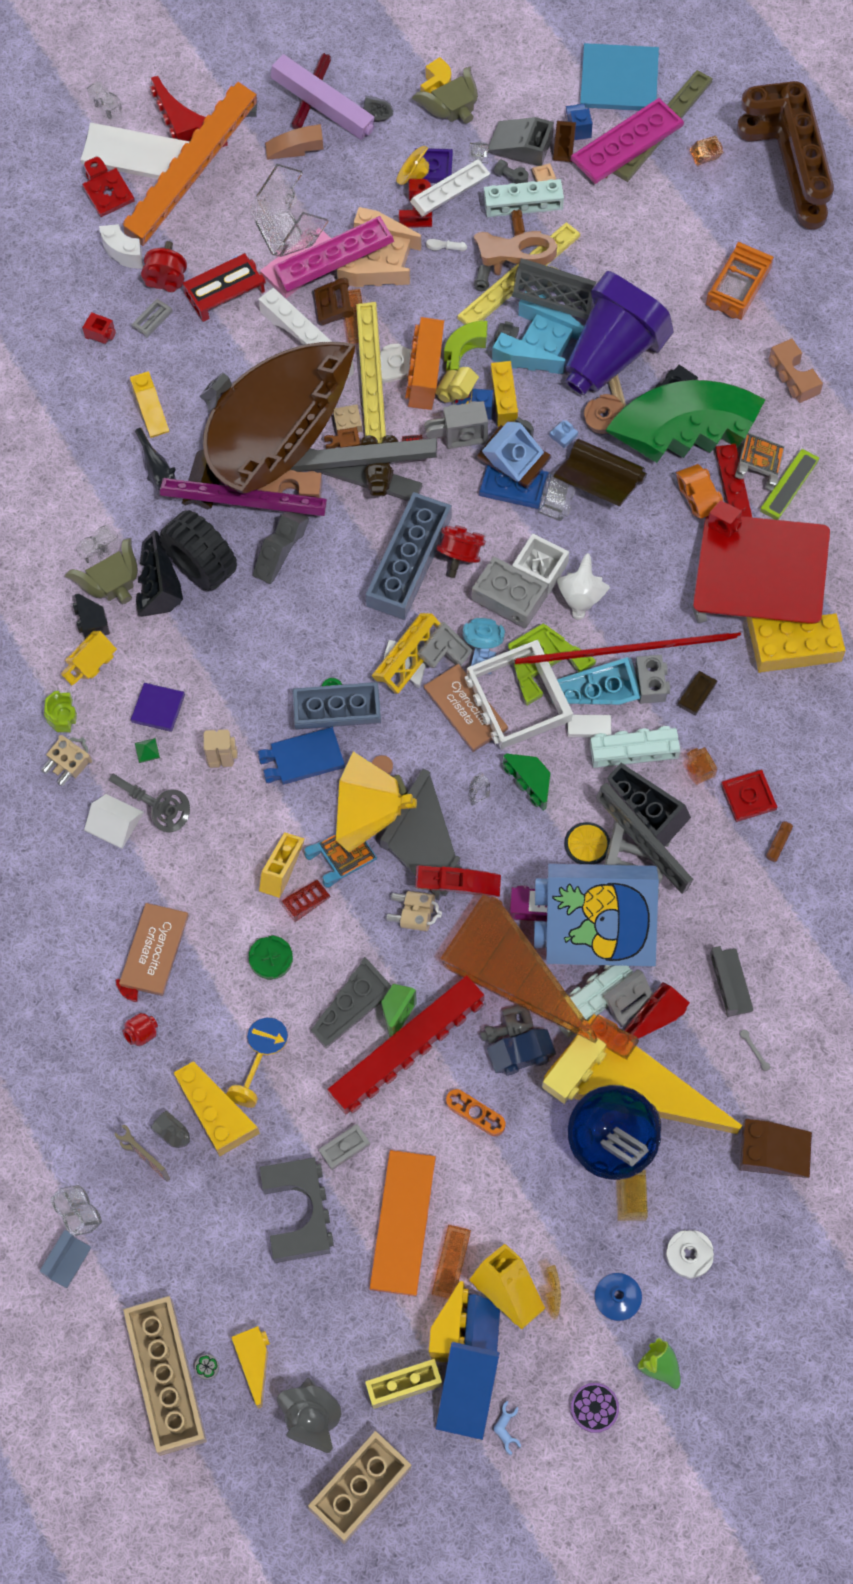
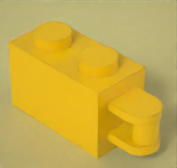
(88, 657)

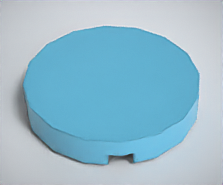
(483, 633)

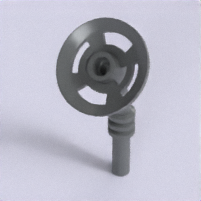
(158, 807)

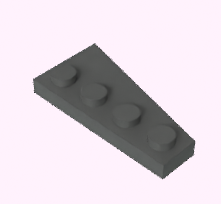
(356, 999)

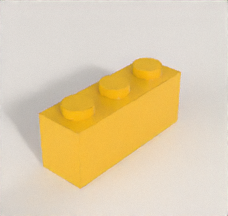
(504, 392)

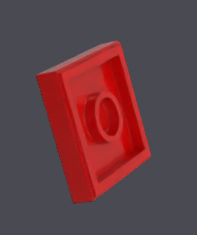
(749, 795)

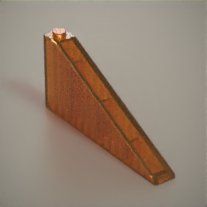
(503, 961)

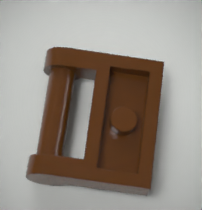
(327, 301)

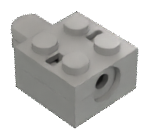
(460, 425)

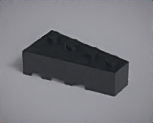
(652, 805)

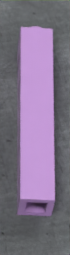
(322, 97)

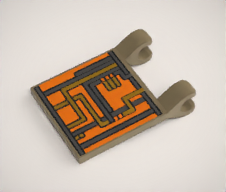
(142, 1153)

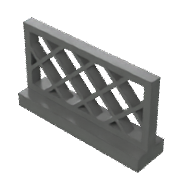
(555, 280)

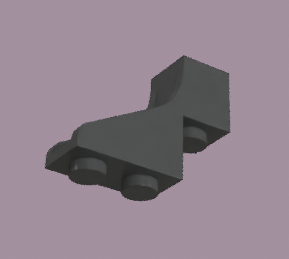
(278, 545)

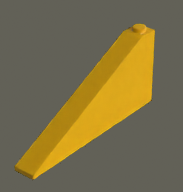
(662, 1088)

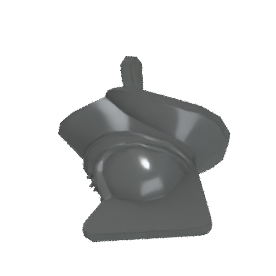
(310, 1414)

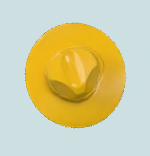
(414, 167)

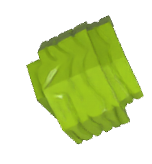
(59, 711)

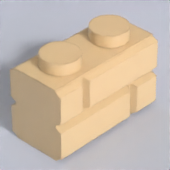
(220, 748)

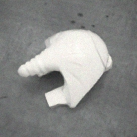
(582, 588)

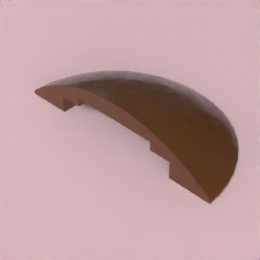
(275, 414)

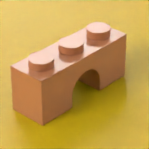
(801, 384)
(305, 483)

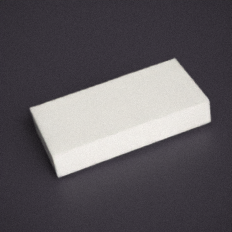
(589, 725)

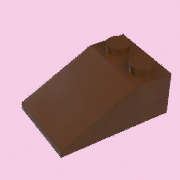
(775, 1149)

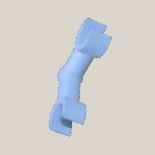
(500, 1429)

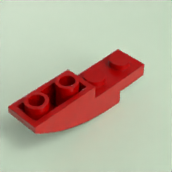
(458, 880)

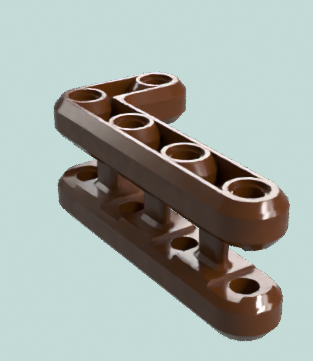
(788, 115)

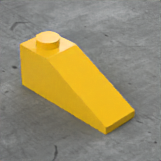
(149, 404)
(280, 865)
(253, 1358)

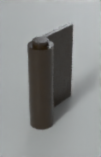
(600, 473)

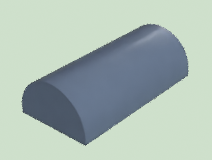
(336, 705)

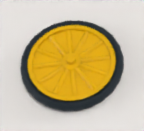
(587, 843)

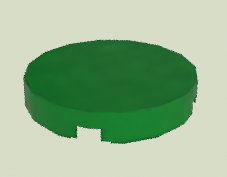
(270, 957)

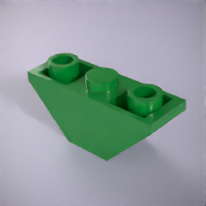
(530, 777)

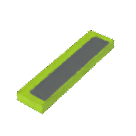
(789, 484)

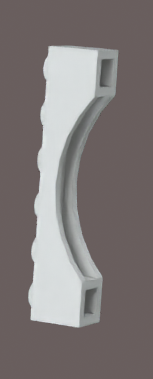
(285, 315)

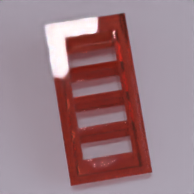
(294, 898)

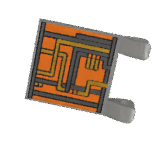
(762, 457)

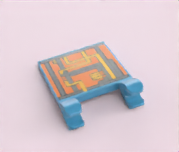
(340, 859)

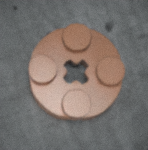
(600, 405)

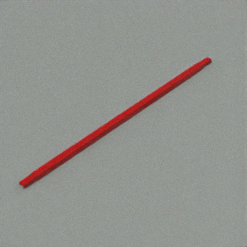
(626, 648)

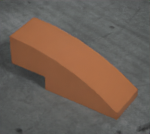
(295, 142)

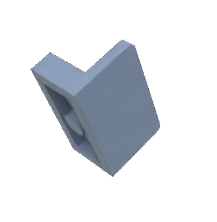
(65, 1259)

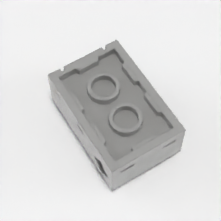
(509, 592)

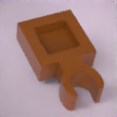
(346, 438)

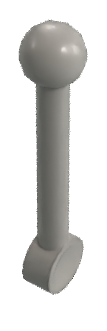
(745, 1035)

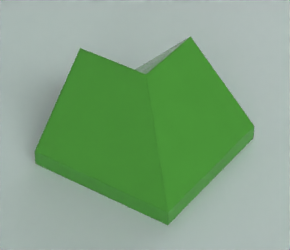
(398, 1006)

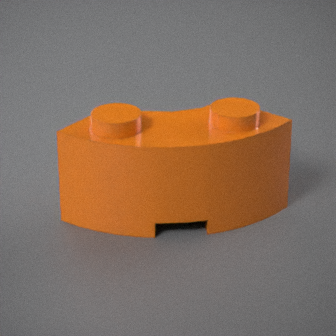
(698, 490)

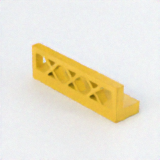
(407, 644)

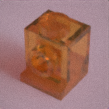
(706, 150)
(701, 765)

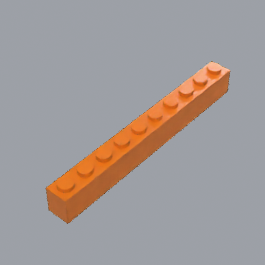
(190, 163)

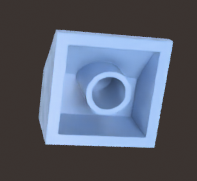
(513, 450)

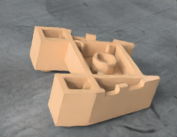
(386, 263)

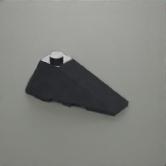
(160, 584)

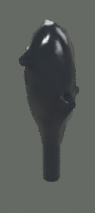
(155, 463)

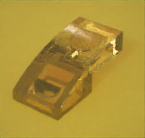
(554, 1297)

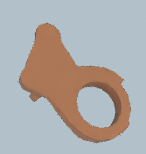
(497, 250)

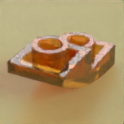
(617, 1040)

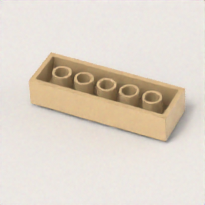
(164, 1376)

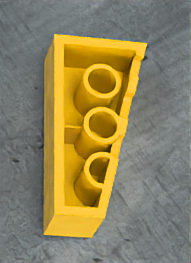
(219, 1115)

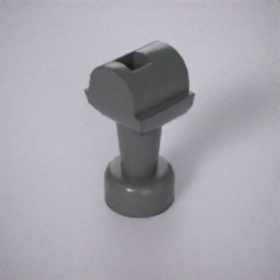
(517, 175)

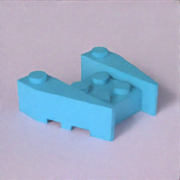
(542, 342)

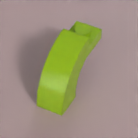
(464, 339)

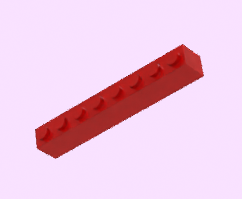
(406, 1045)

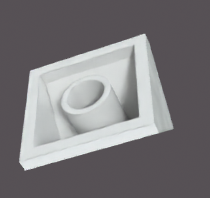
(112, 820)

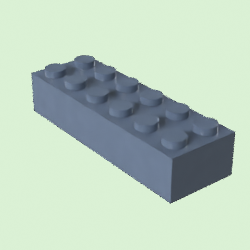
(408, 556)

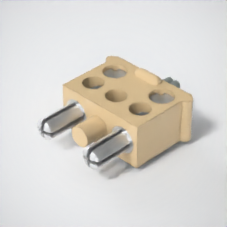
(67, 751)

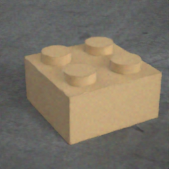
(347, 417)

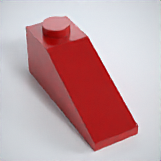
(660, 1010)

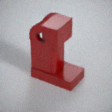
(412, 218)

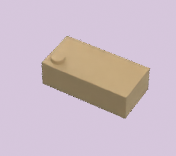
(359, 1487)

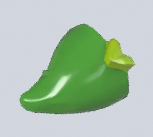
(661, 1364)

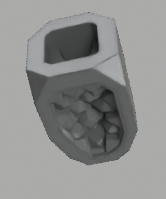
(378, 107)
(171, 1130)

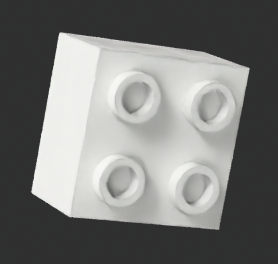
(542, 560)

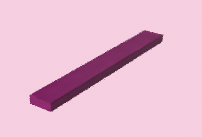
(255, 498)

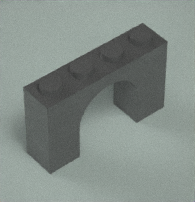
(313, 1237)

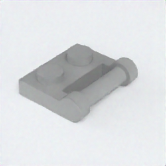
(625, 994)

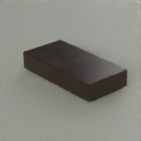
(697, 693)

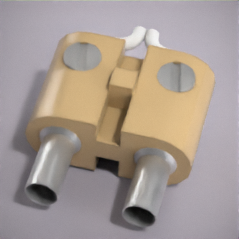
(416, 911)

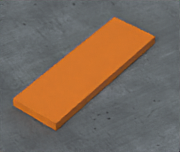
(402, 1223)

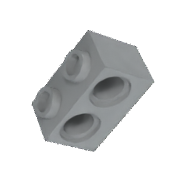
(652, 679)

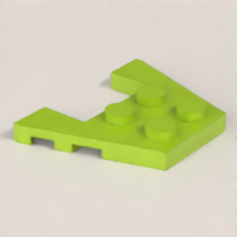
(550, 643)

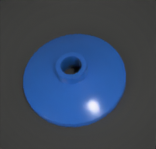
(618, 1308)

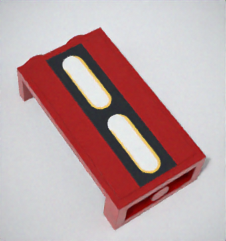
(222, 284)

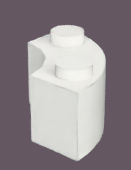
(121, 247)

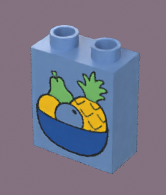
(598, 914)

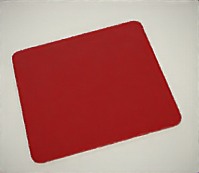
(764, 570)

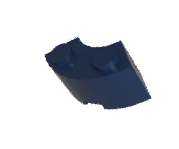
(521, 1051)

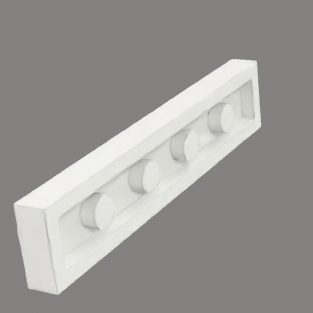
(450, 187)

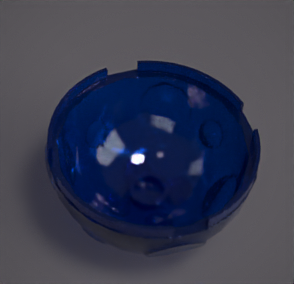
(599, 1115)

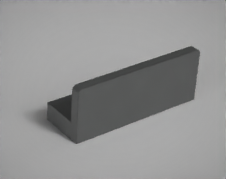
(731, 981)

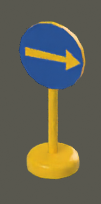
(265, 1037)

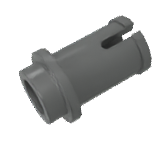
(481, 282)

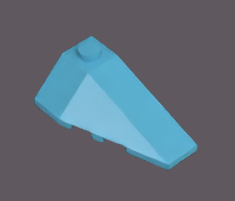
(605, 684)

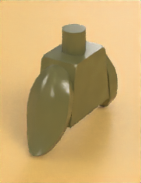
(453, 99)
(109, 577)

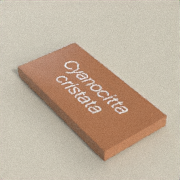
(458, 706)
(154, 949)

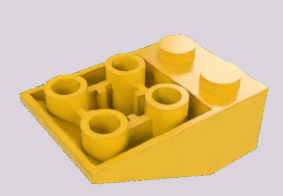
(509, 1286)
(449, 1324)

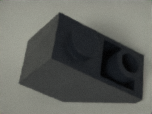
(91, 616)

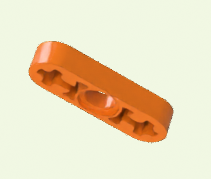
(474, 1103)

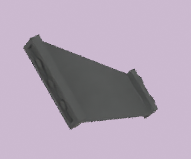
(421, 832)

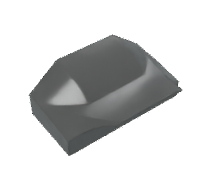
(215, 389)

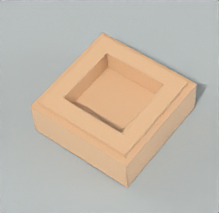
(543, 173)

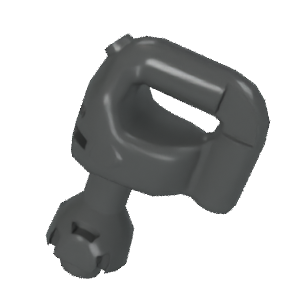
(512, 1027)

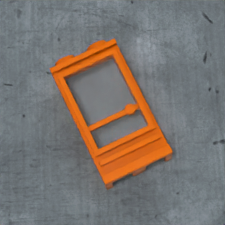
(739, 281)

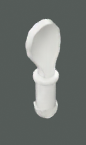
(435, 244)

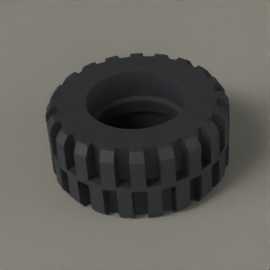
(198, 550)

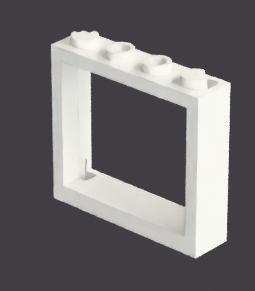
(549, 679)

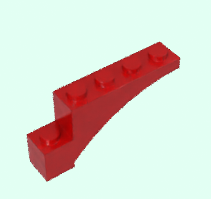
(180, 119)

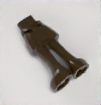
(378, 474)

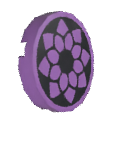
(594, 1407)

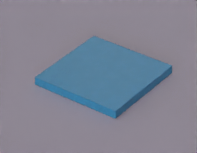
(619, 76)

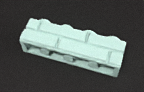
(634, 747)
(590, 998)

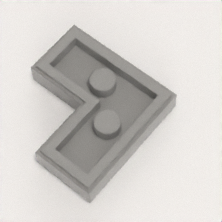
(444, 642)

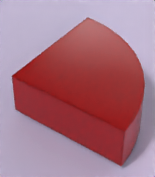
(130, 994)

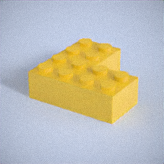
(795, 644)

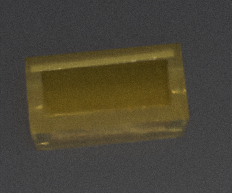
(632, 1198)

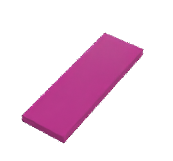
(627, 140)
(333, 253)

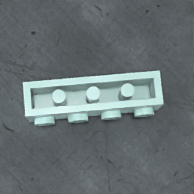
(527, 197)

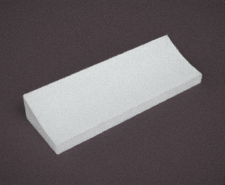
(131, 150)

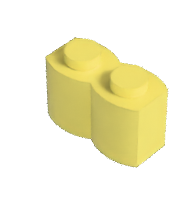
(456, 384)

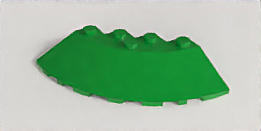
(685, 415)

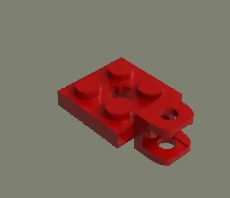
(101, 180)

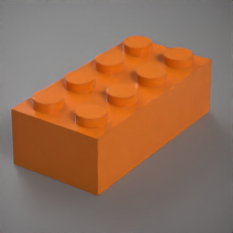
(424, 363)

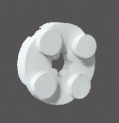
(687, 1267)

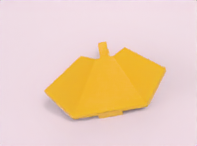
(367, 802)

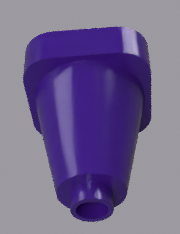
(616, 333)

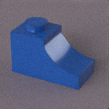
(582, 117)

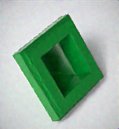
(147, 750)

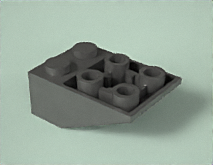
(523, 139)

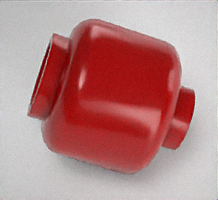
(140, 1029)

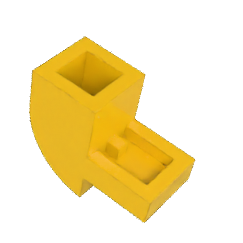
(437, 74)

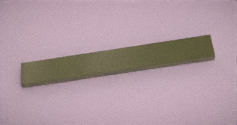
(680, 105)

